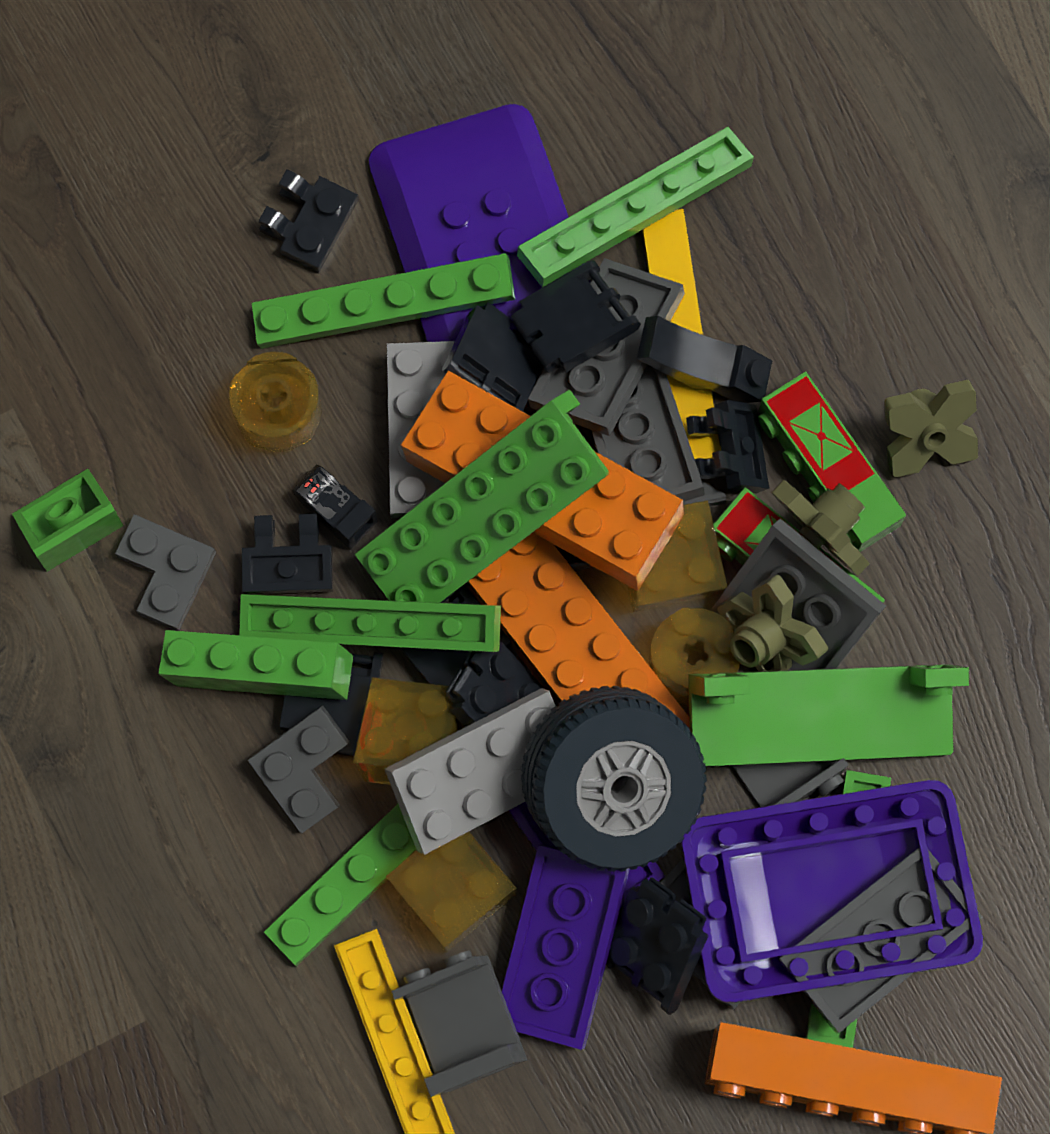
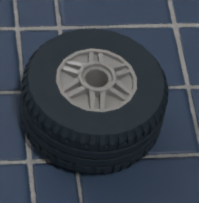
(613, 778)

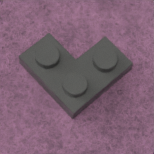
(177, 567)
(289, 768)

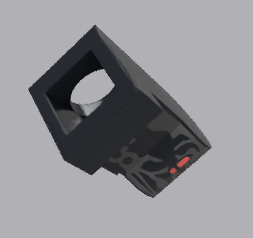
(335, 506)

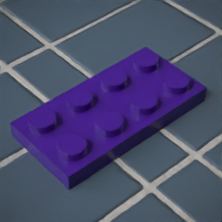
(562, 947)

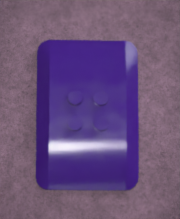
(468, 196)
(791, 866)

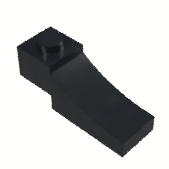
(704, 361)

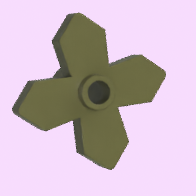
(931, 425)
(826, 521)
(767, 632)

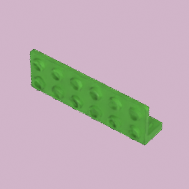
(485, 508)
(824, 713)

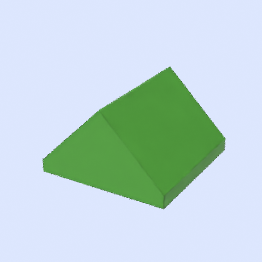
(67, 520)

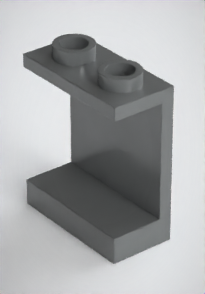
(791, 781)
(462, 1022)

